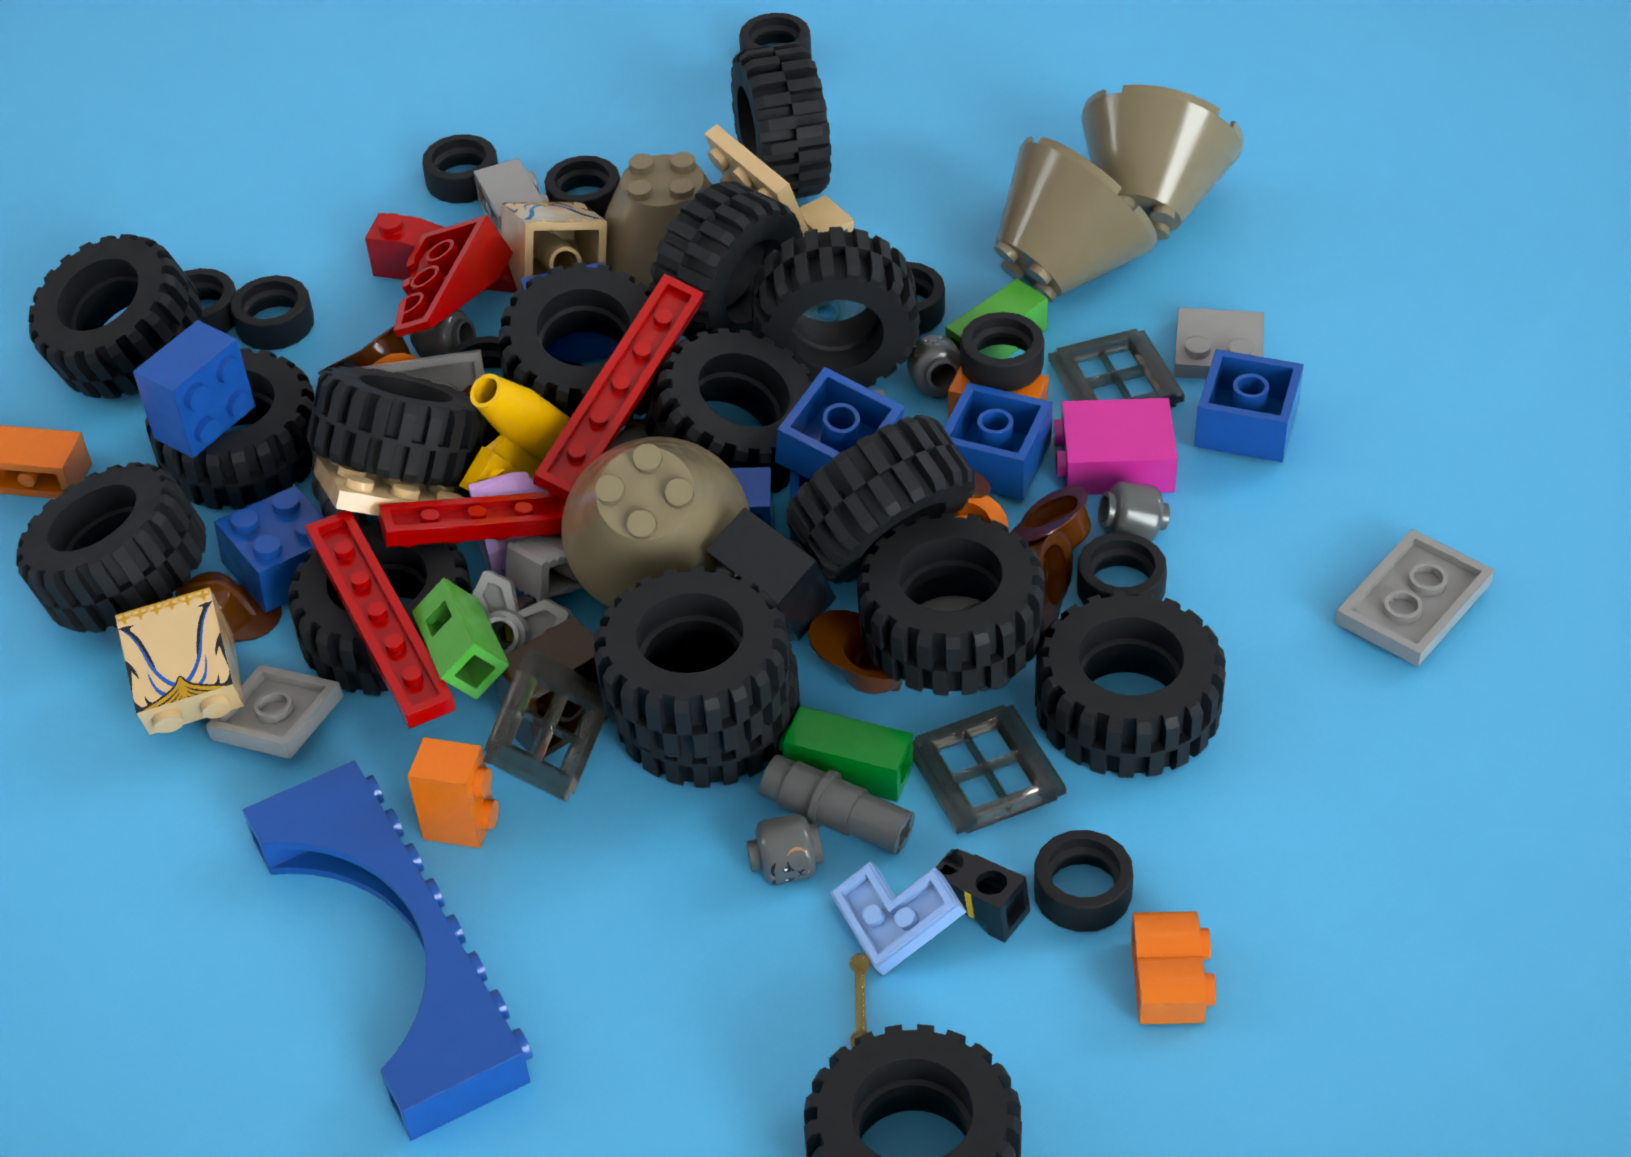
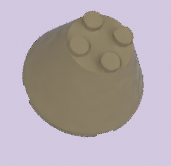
(1160, 149)
(643, 207)
(1066, 221)
(646, 512)

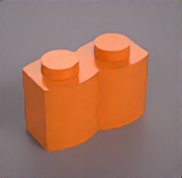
(1170, 967)

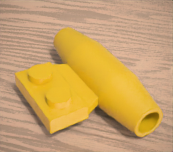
(525, 425)

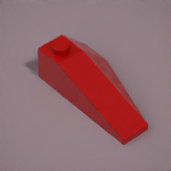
(393, 240)
(448, 271)

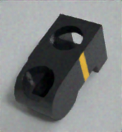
(987, 891)

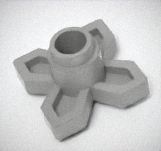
(501, 607)

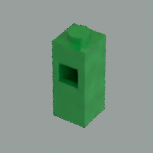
(861, 751)

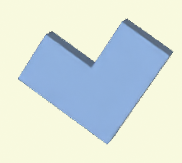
(895, 925)

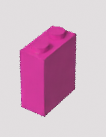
(1116, 443)

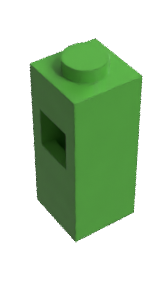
(1013, 298)
(460, 638)

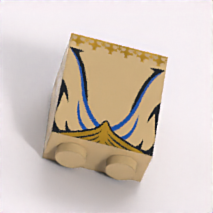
(551, 236)
(180, 661)

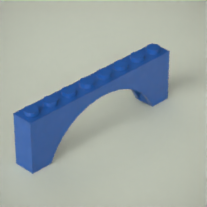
(459, 1042)

